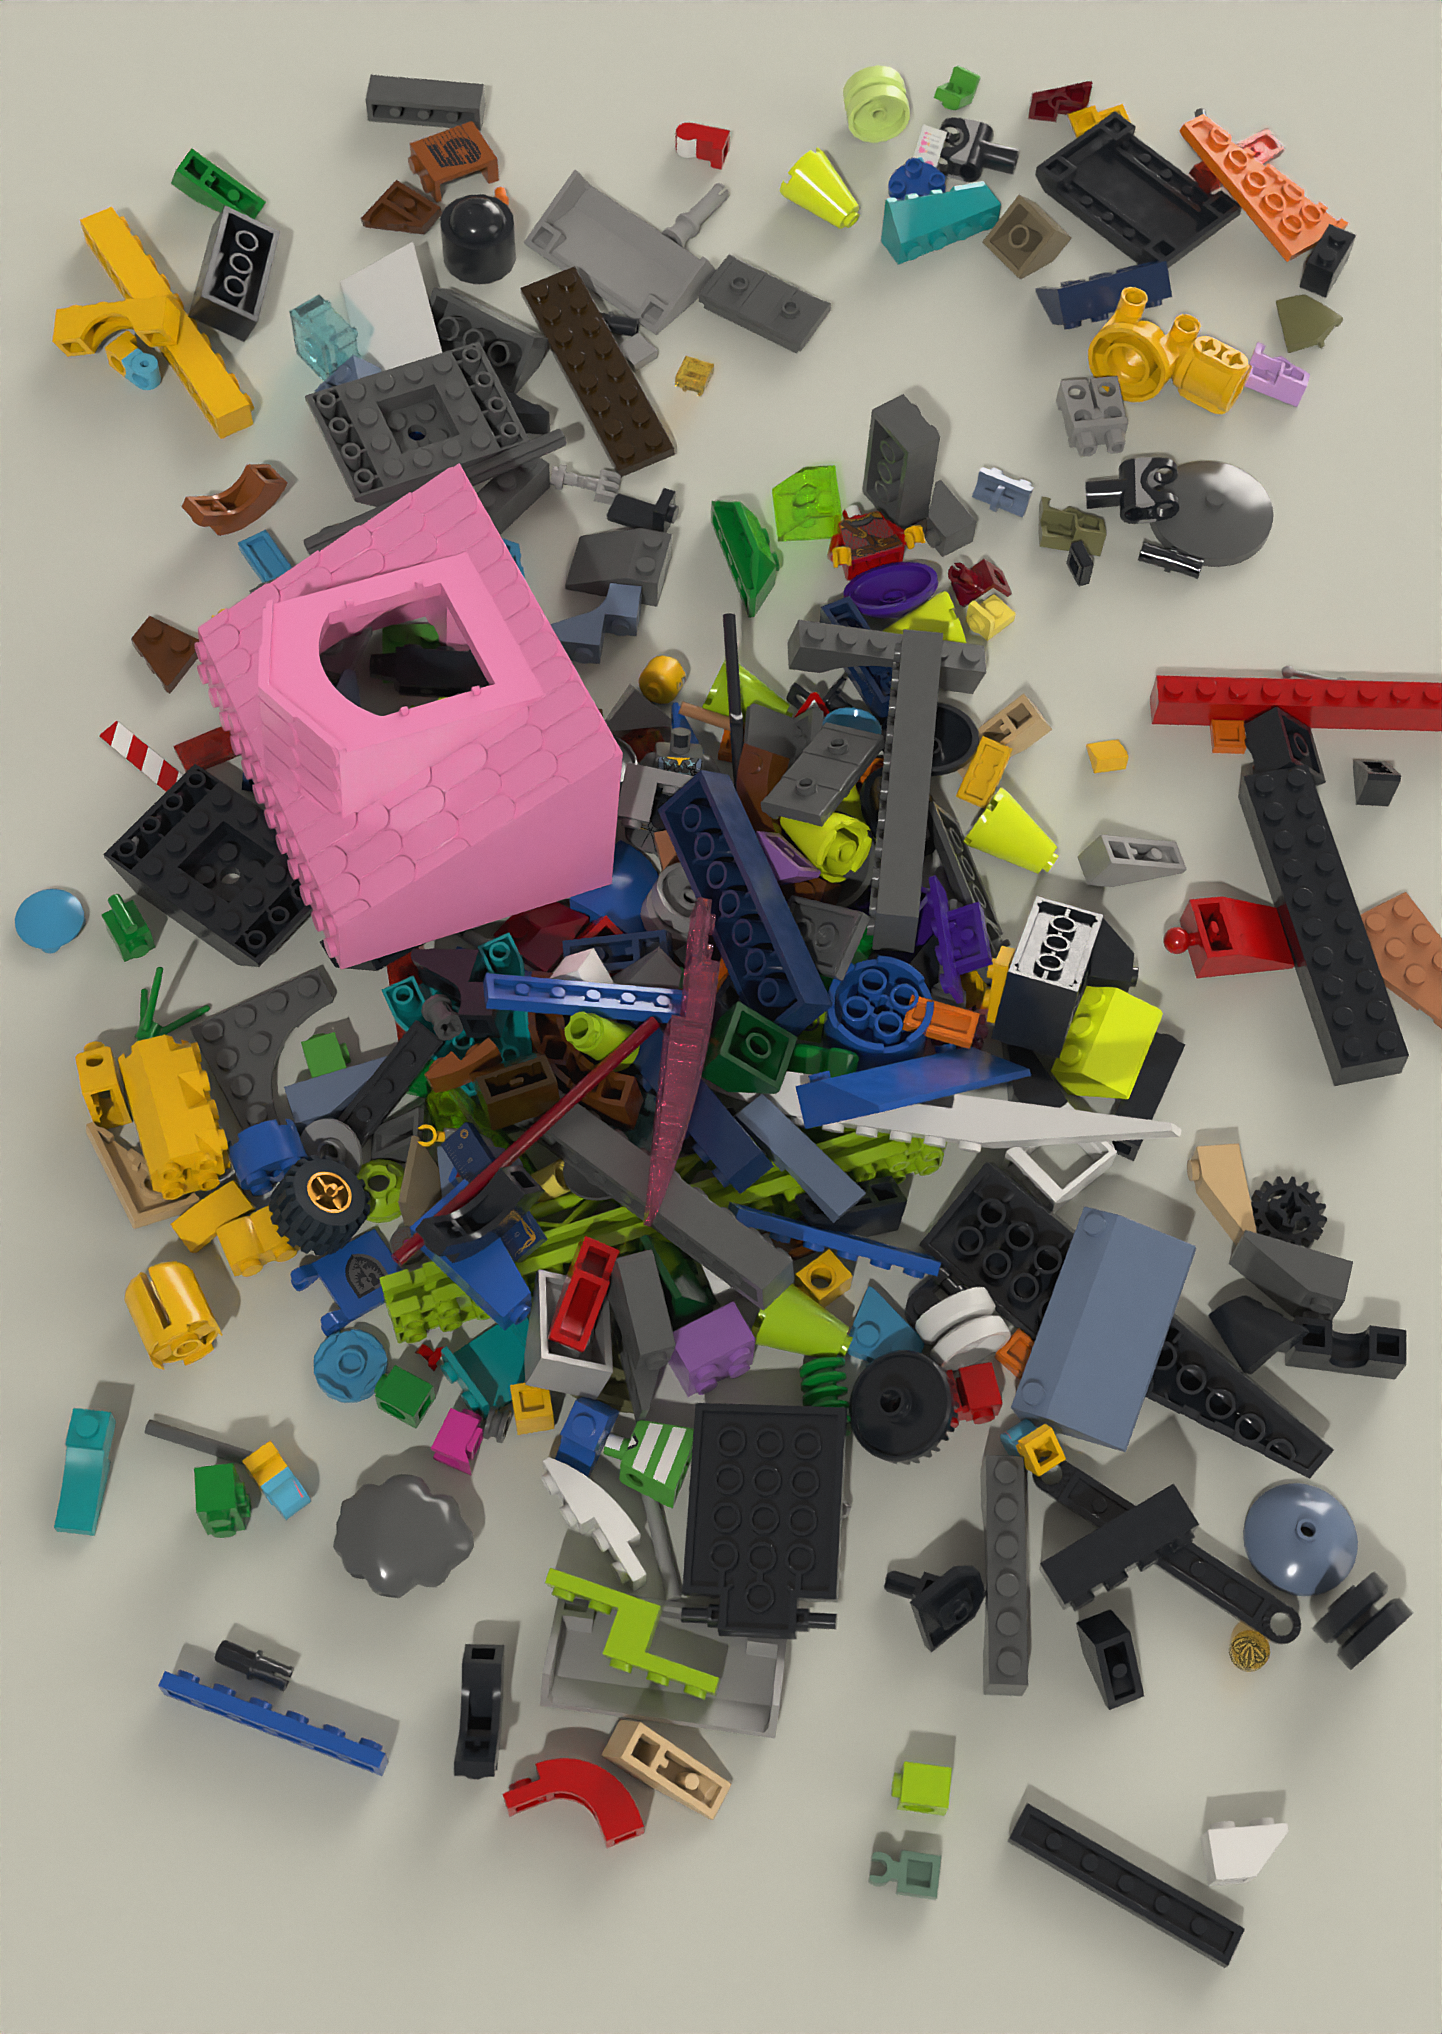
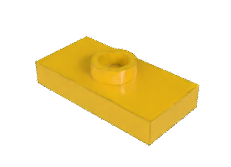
(984, 772)

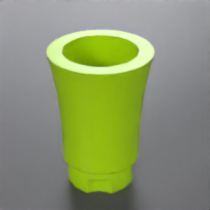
(598, 1037)

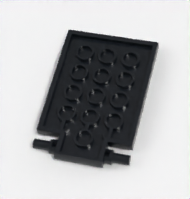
(764, 1517)

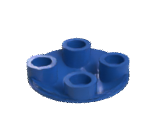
(915, 178)

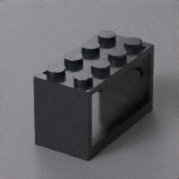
(1046, 977)

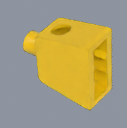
(97, 1074)

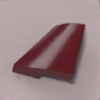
(1061, 100)

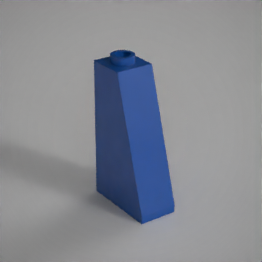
(487, 1276)

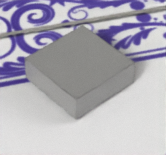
(638, 351)

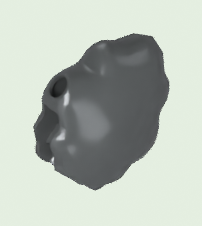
(401, 1535)

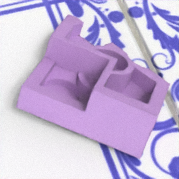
(1276, 377)

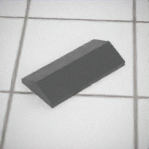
(958, 862)

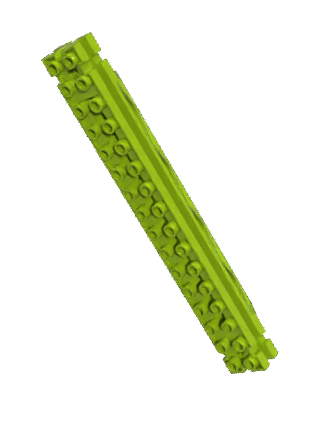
(431, 1300)

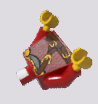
(869, 542)

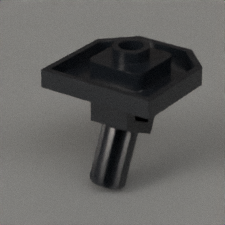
(940, 1603)

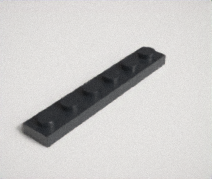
(1126, 1885)

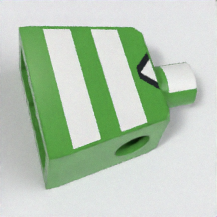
(653, 1459)

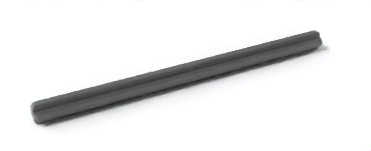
(476, 474)

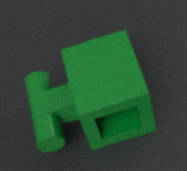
(127, 928)

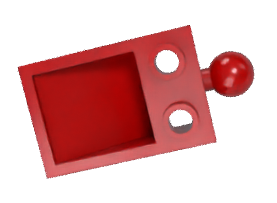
(1230, 937)

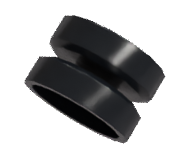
(1357, 1614)

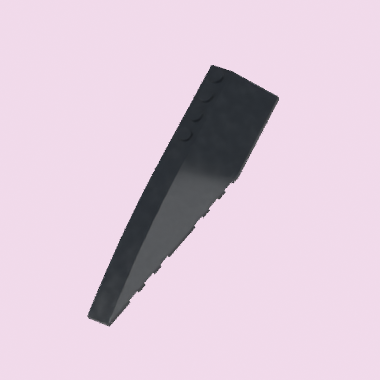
(1015, 1250)

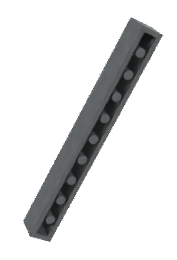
(686, 1213)

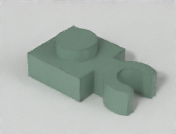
(915, 1873)

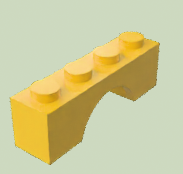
(83, 328)

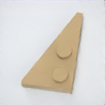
(132, 1182)

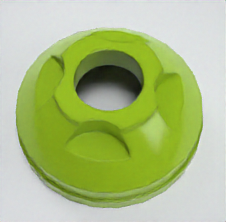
(383, 1204)

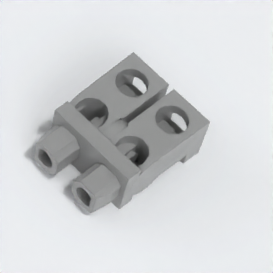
(1093, 416)

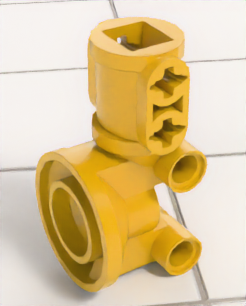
(1147, 358)

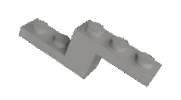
(639, 792)

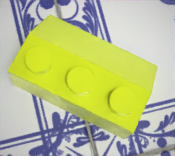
(1106, 1044)

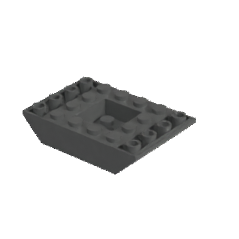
(445, 397)

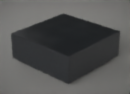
(1080, 563)

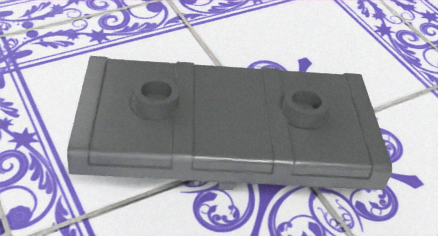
(763, 304)
(823, 774)

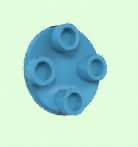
(49, 919)

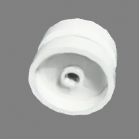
(963, 1329)

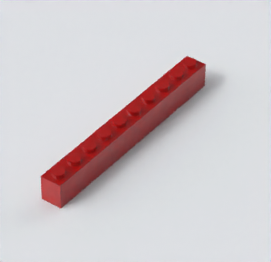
(1311, 701)

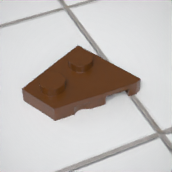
(402, 211)
(166, 651)

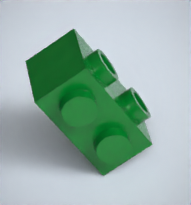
(221, 1500)

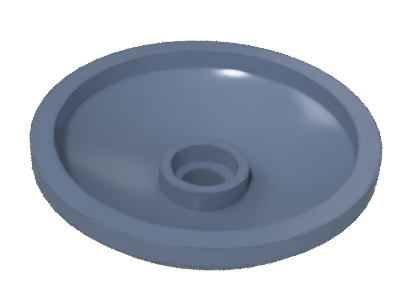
(1289, 1558)

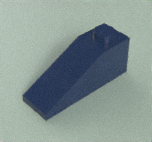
(622, 949)

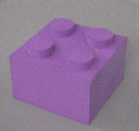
(712, 1350)

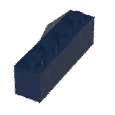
(1101, 293)

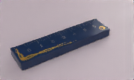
(470, 1157)

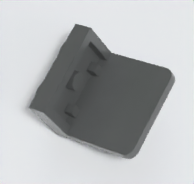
(780, 732)

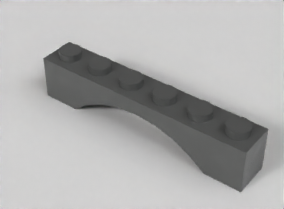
(828, 647)
(1005, 1567)

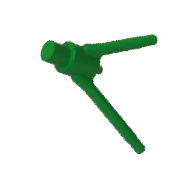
(147, 1026)

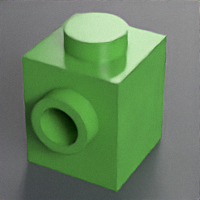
(325, 1054)

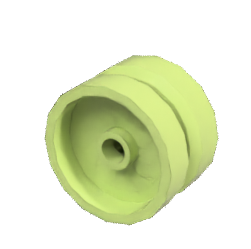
(876, 104)

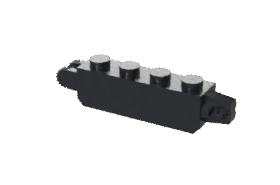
(427, 671)

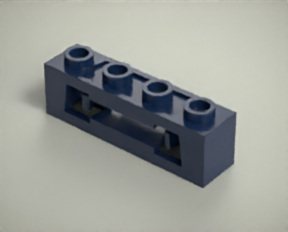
(870, 681)

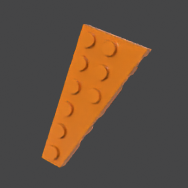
(1262, 191)

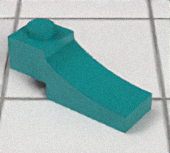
(85, 1471)

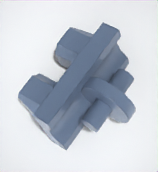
(1002, 491)

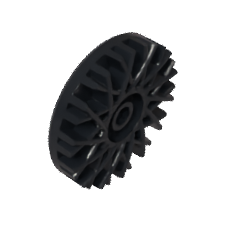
(902, 1406)

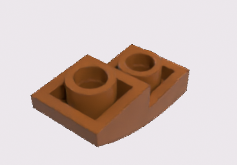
(452, 1072)

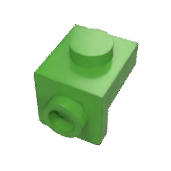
(959, 89)

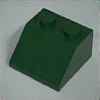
(748, 1052)

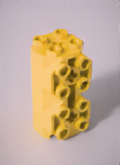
(174, 1116)

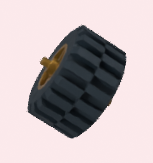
(319, 1205)

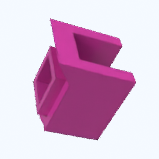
(458, 1439)

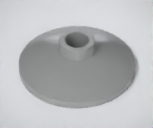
(325, 1134)

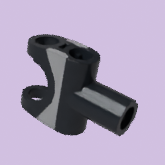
(974, 151)
(1136, 491)

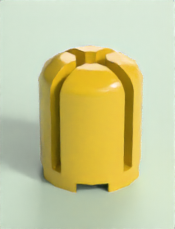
(171, 1314)

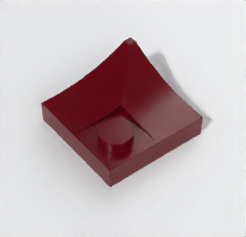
(541, 932)

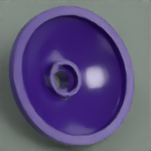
(892, 589)

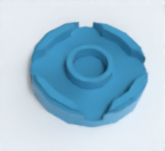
(350, 1365)

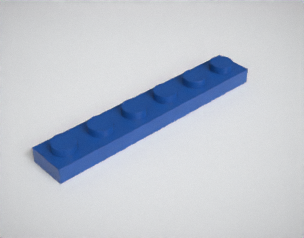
(570, 997)
(846, 1244)
(290, 1727)

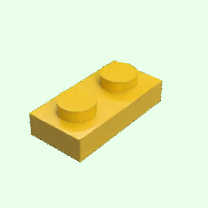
(998, 973)

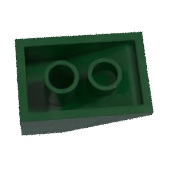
(681, 1289)

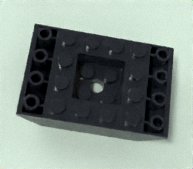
(186, 849)

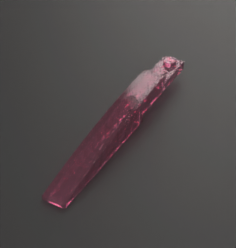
(683, 1056)

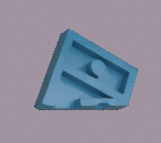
(880, 1330)

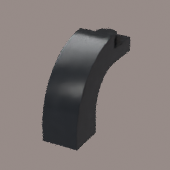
(484, 1218)
(480, 1711)

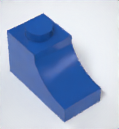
(585, 1434)

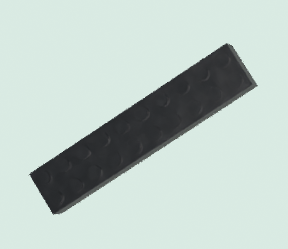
(1322, 926)

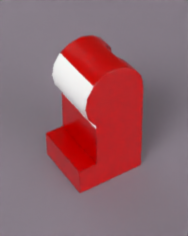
(703, 143)

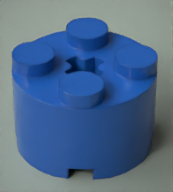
(265, 1154)

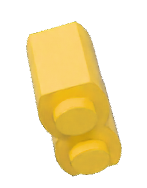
(253, 1243)

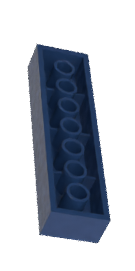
(752, 916)

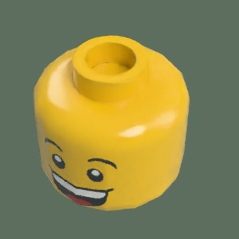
(662, 679)

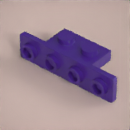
(961, 939)

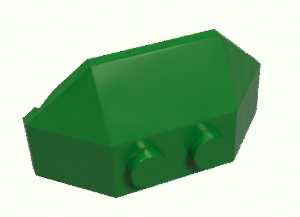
(745, 552)

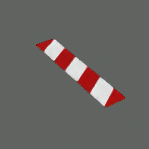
(141, 756)

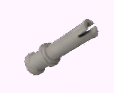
(688, 224)

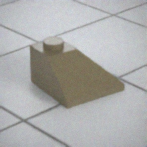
(420, 1184)

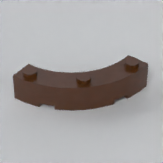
(756, 778)
(613, 1099)

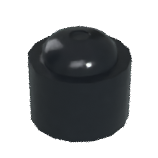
(478, 239)

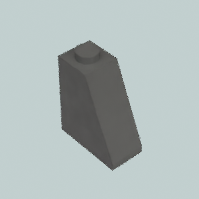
(641, 1310)

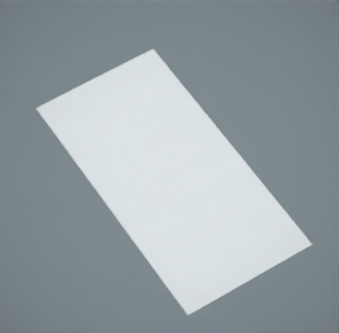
(391, 311)

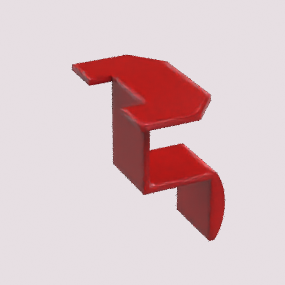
(430, 1356)

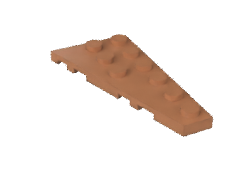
(1407, 953)

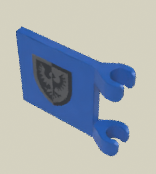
(350, 1278)

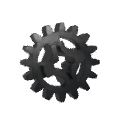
(1301, 1211)

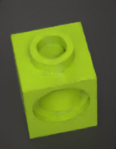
(922, 1788)

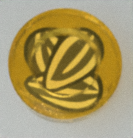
(1249, 1651)

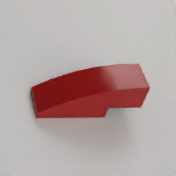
(582, 1293)

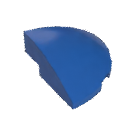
(623, 899)

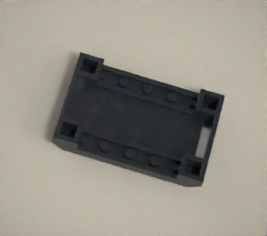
(1133, 194)

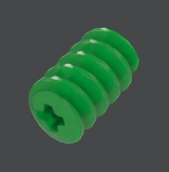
(821, 1385)

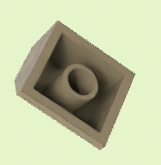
(1026, 238)

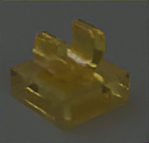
(694, 375)

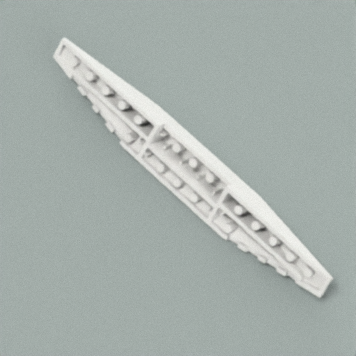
(974, 1121)

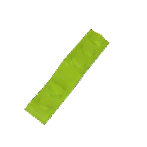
(632, 1633)

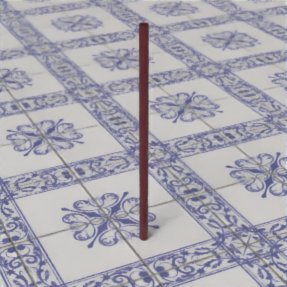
(536, 1131)

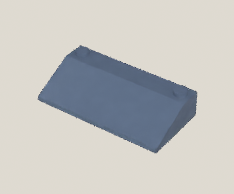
(1103, 1329)

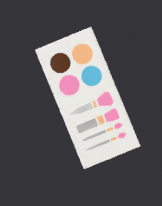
(930, 145)

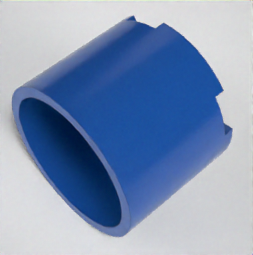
(870, 989)

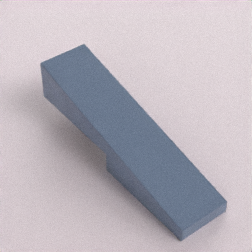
(803, 1160)

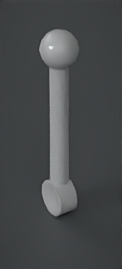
(1288, 672)

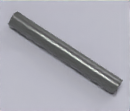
(196, 1441)

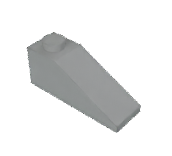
(1128, 860)

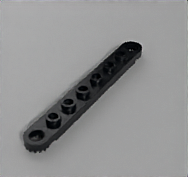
(1188, 1565)

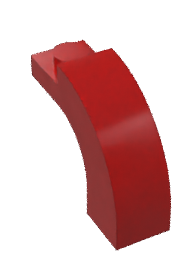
(586, 1785)

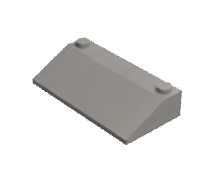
(619, 255)
(581, 1680)

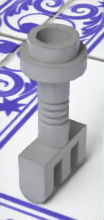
(605, 487)

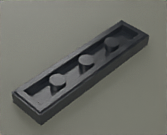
(391, 1081)

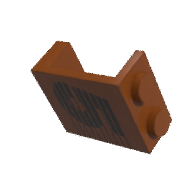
(451, 156)

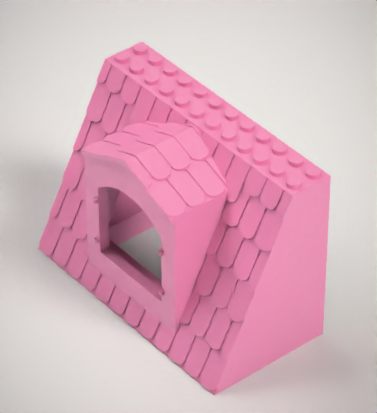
(438, 808)

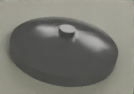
(1220, 514)

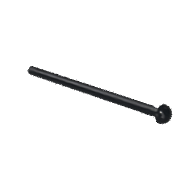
(734, 693)

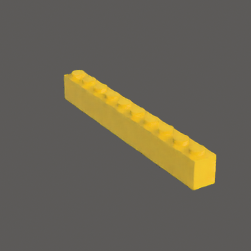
(192, 357)

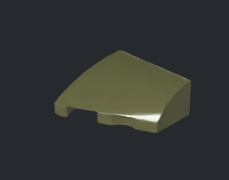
(1068, 526)

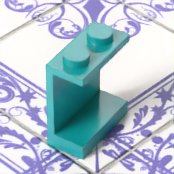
(488, 1367)

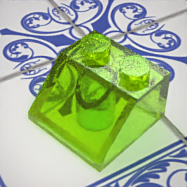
(807, 505)

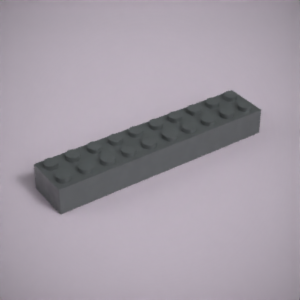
(905, 792)

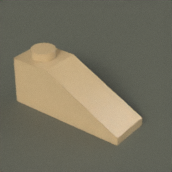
(1014, 726)
(1223, 1187)
(665, 1768)

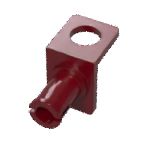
(976, 581)

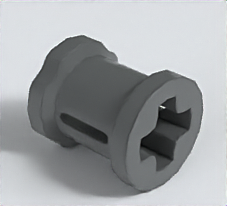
(440, 1013)

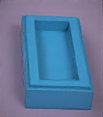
(264, 556)

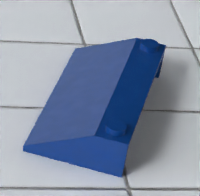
(902, 1084)

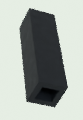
(1149, 1087)

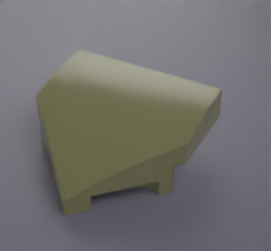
(1306, 322)

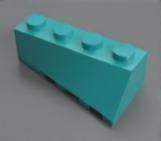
(937, 220)

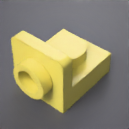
(989, 616)

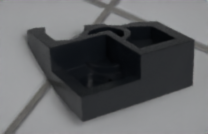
(1254, 1331)

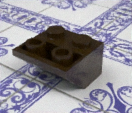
(516, 1089)

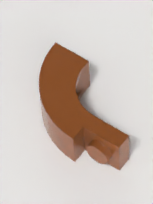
(239, 504)

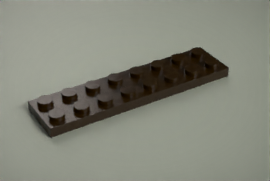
(597, 372)

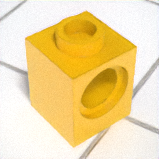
(825, 1267)
(531, 1409)

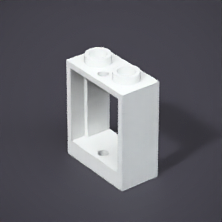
(1040, 1185)

